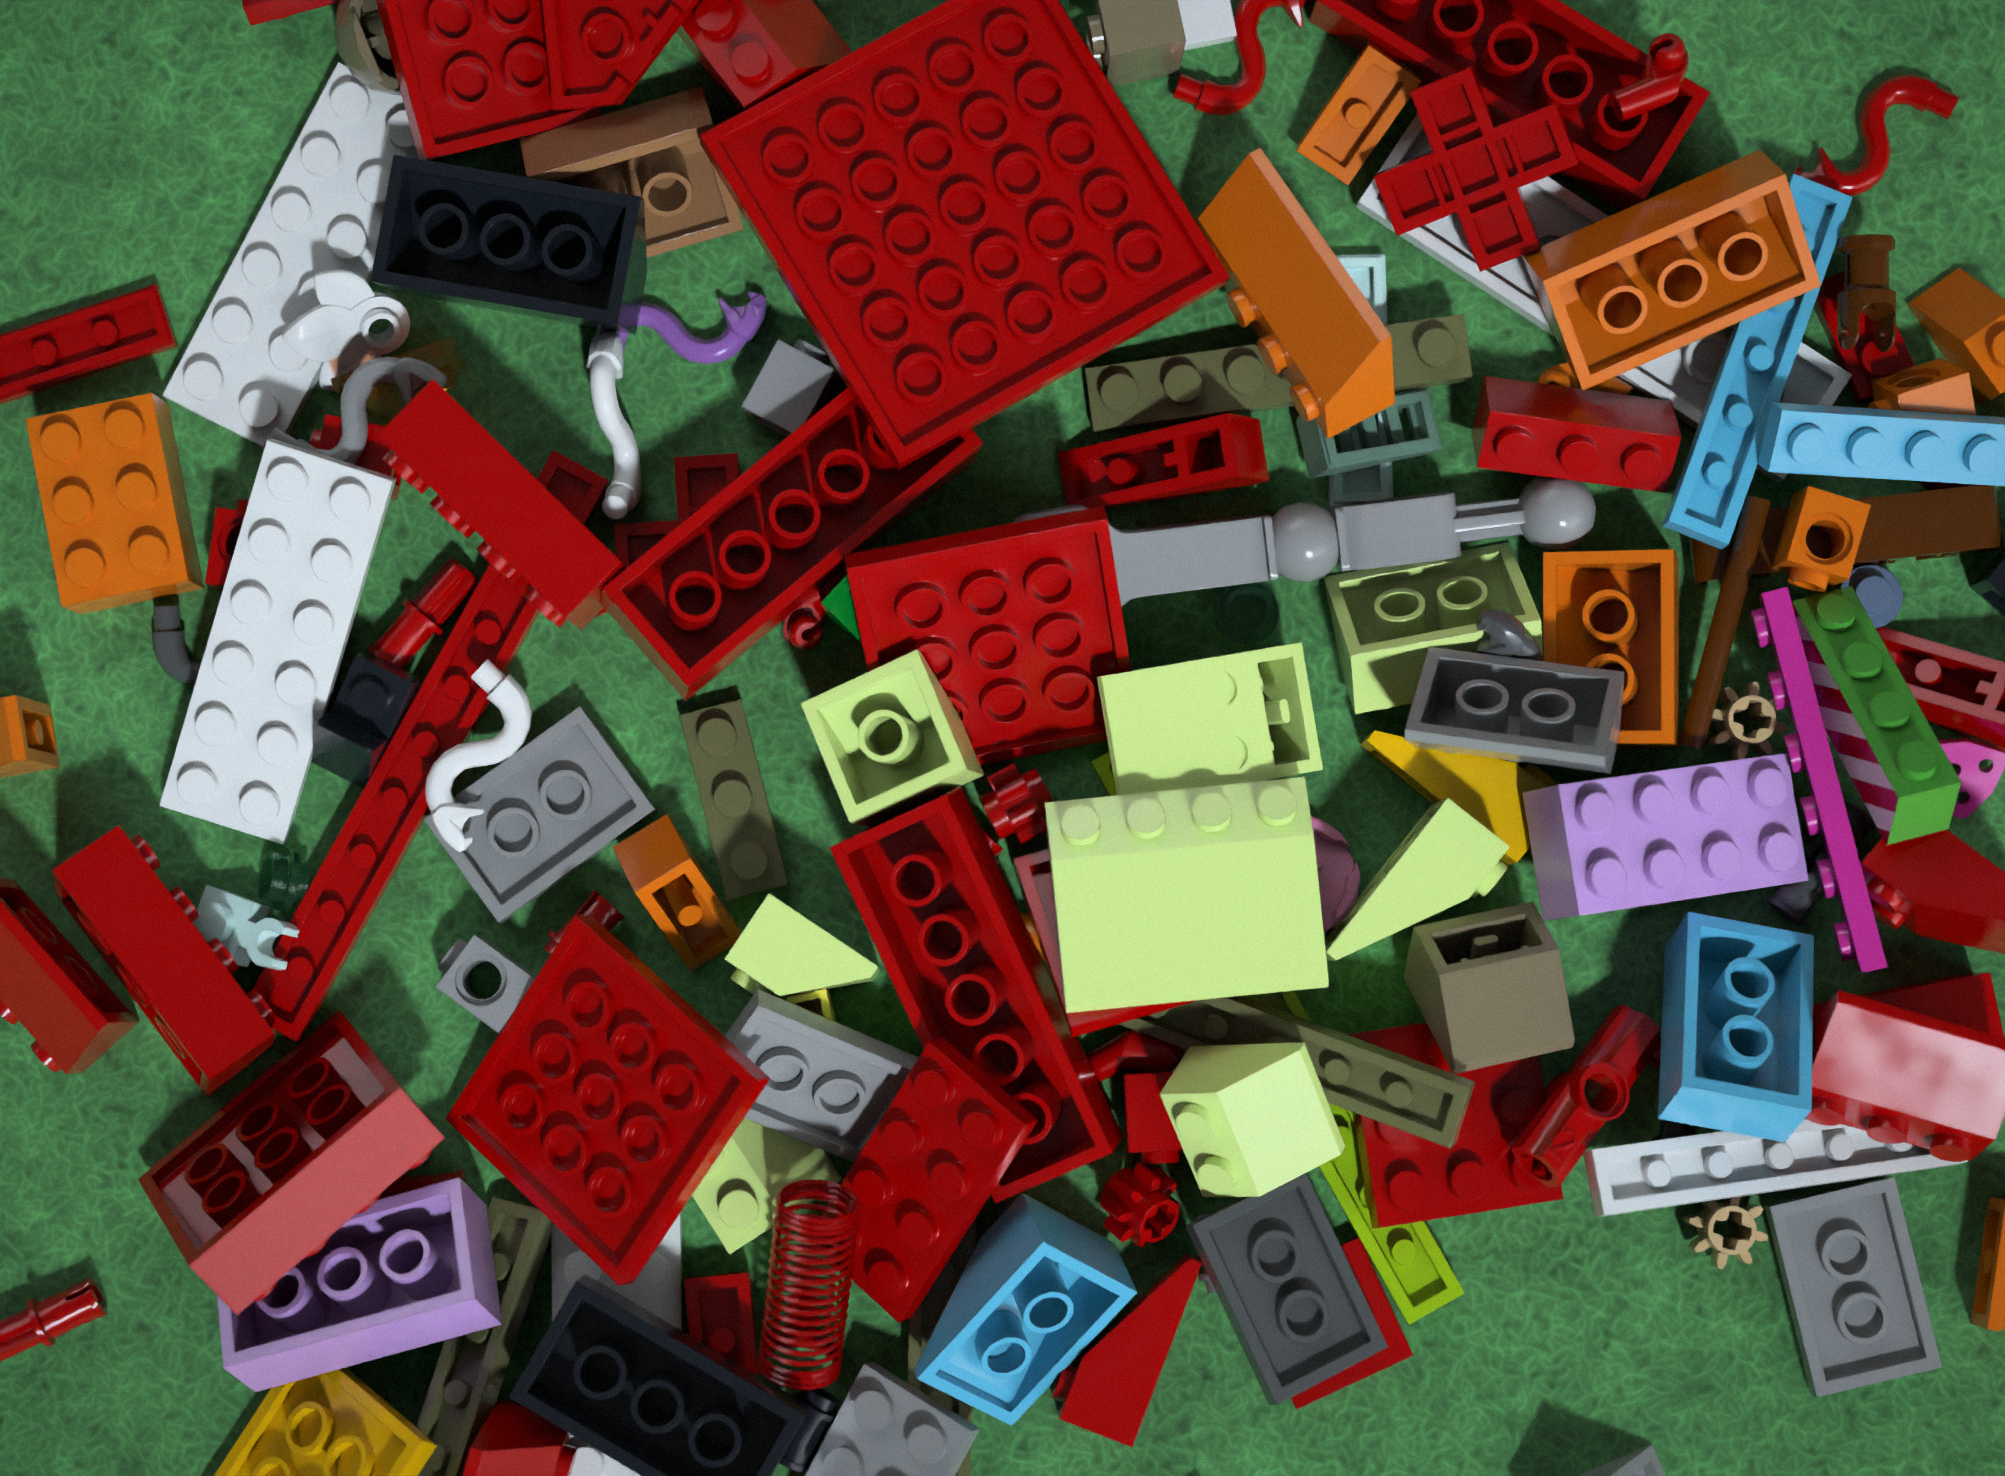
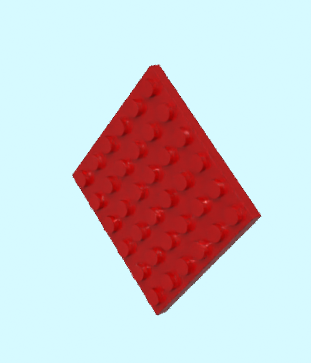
(962, 215)

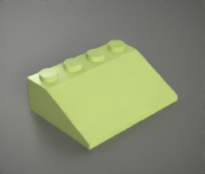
(1186, 894)

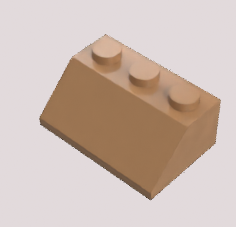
(646, 154)

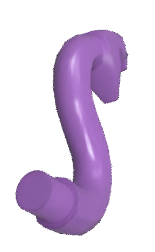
(741, 327)

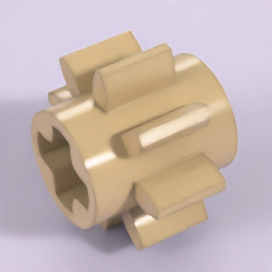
(1732, 732)
(1731, 1245)

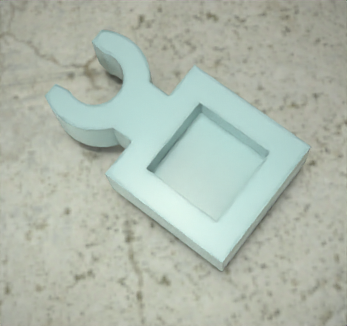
(241, 927)

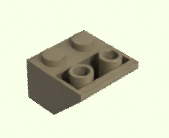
(1490, 987)

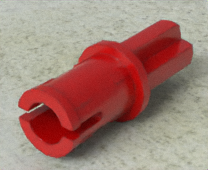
(425, 614)
(50, 1318)

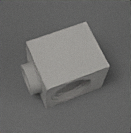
(790, 387)
(456, 982)

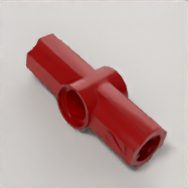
(1566, 1120)

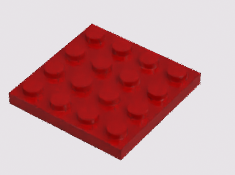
(1008, 624)
(606, 1099)

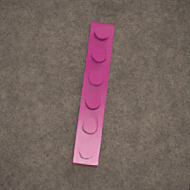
(1825, 807)

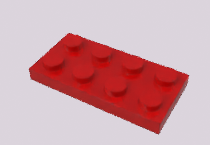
(928, 1174)

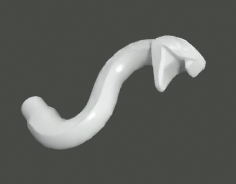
(605, 366)
(516, 711)

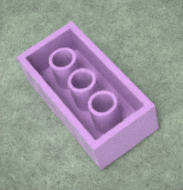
(1664, 836)
(380, 1286)

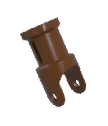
(1866, 289)

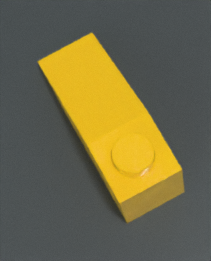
(1478, 784)

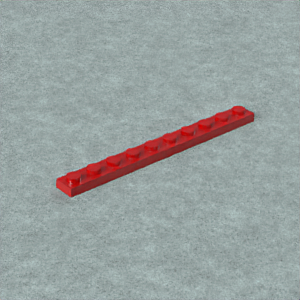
(394, 797)

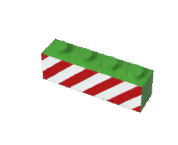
(1875, 719)

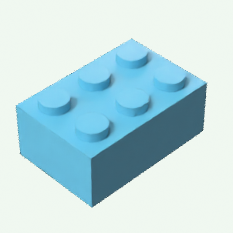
(1737, 1027)

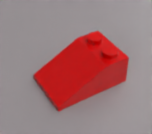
(1938, 890)

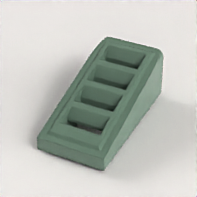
(1339, 453)

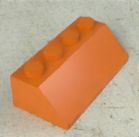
(1673, 269)
(1298, 300)

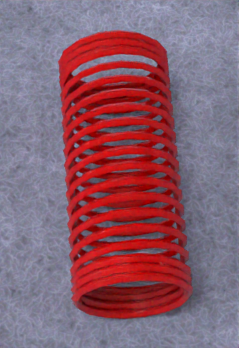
(812, 1229)

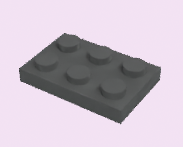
(1286, 1288)

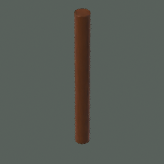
(1724, 622)

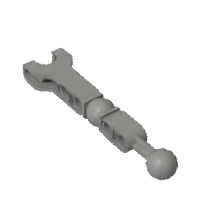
(1310, 541)

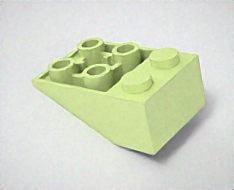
(1211, 721)

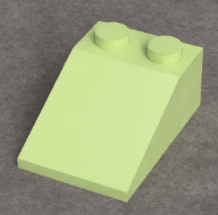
(1432, 869)

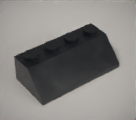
(512, 244)

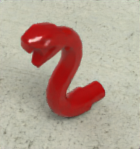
(1903, 90)
(1231, 98)

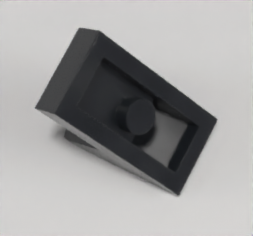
(363, 718)

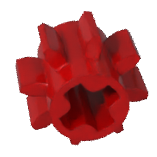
(1016, 803)
(1140, 1204)

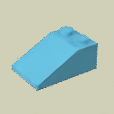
(1024, 1309)

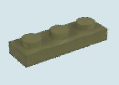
(734, 799)

